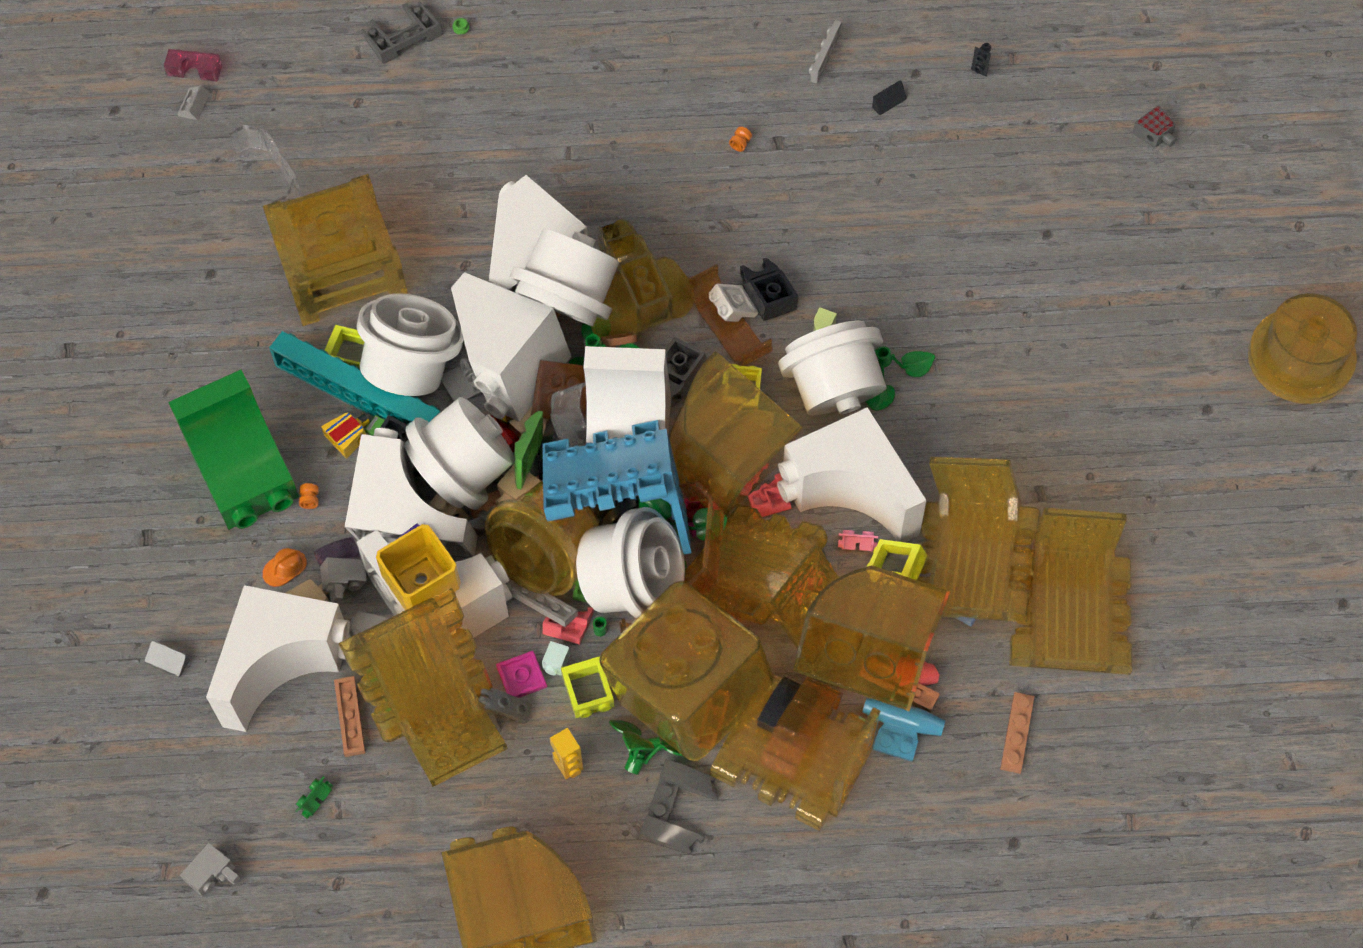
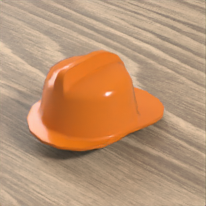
(284, 567)

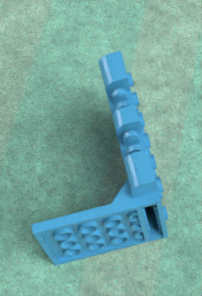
(613, 471)

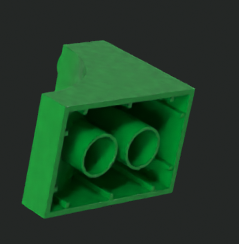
(234, 450)

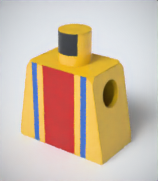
(345, 432)

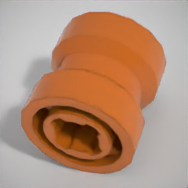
(740, 139)
(308, 496)

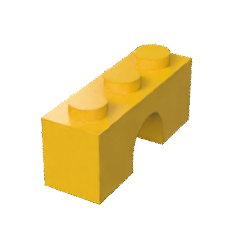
(567, 754)

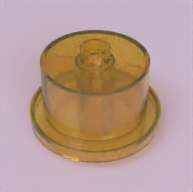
(1305, 349)
(534, 550)

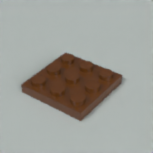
(555, 377)

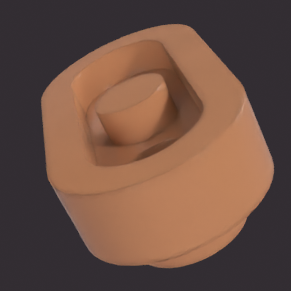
(619, 339)

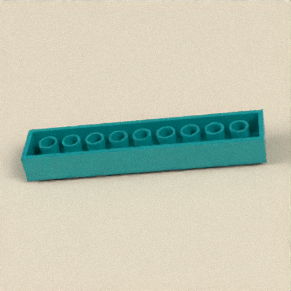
(344, 381)

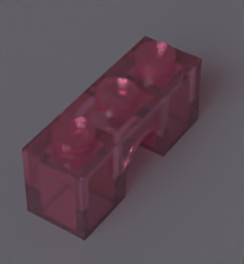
(180, 61)

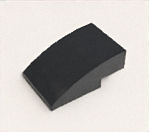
(777, 703)

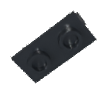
(981, 59)

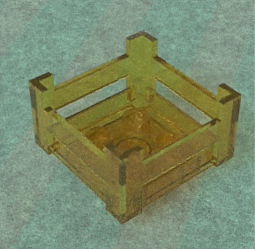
(333, 240)

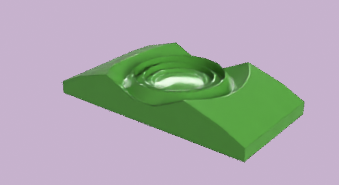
(528, 447)

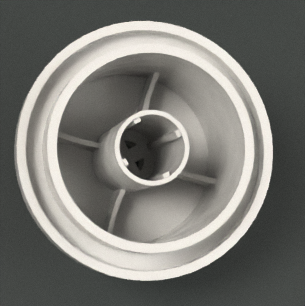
(568, 276)
(407, 343)
(835, 367)
(459, 453)
(629, 562)

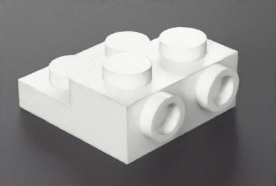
(732, 302)

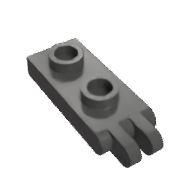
(506, 704)

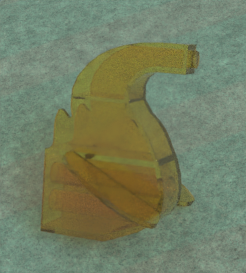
(644, 289)

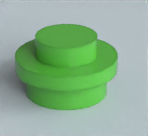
(461, 26)

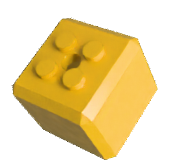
(414, 556)

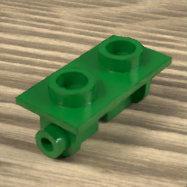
(318, 790)

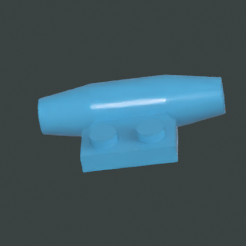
(900, 728)

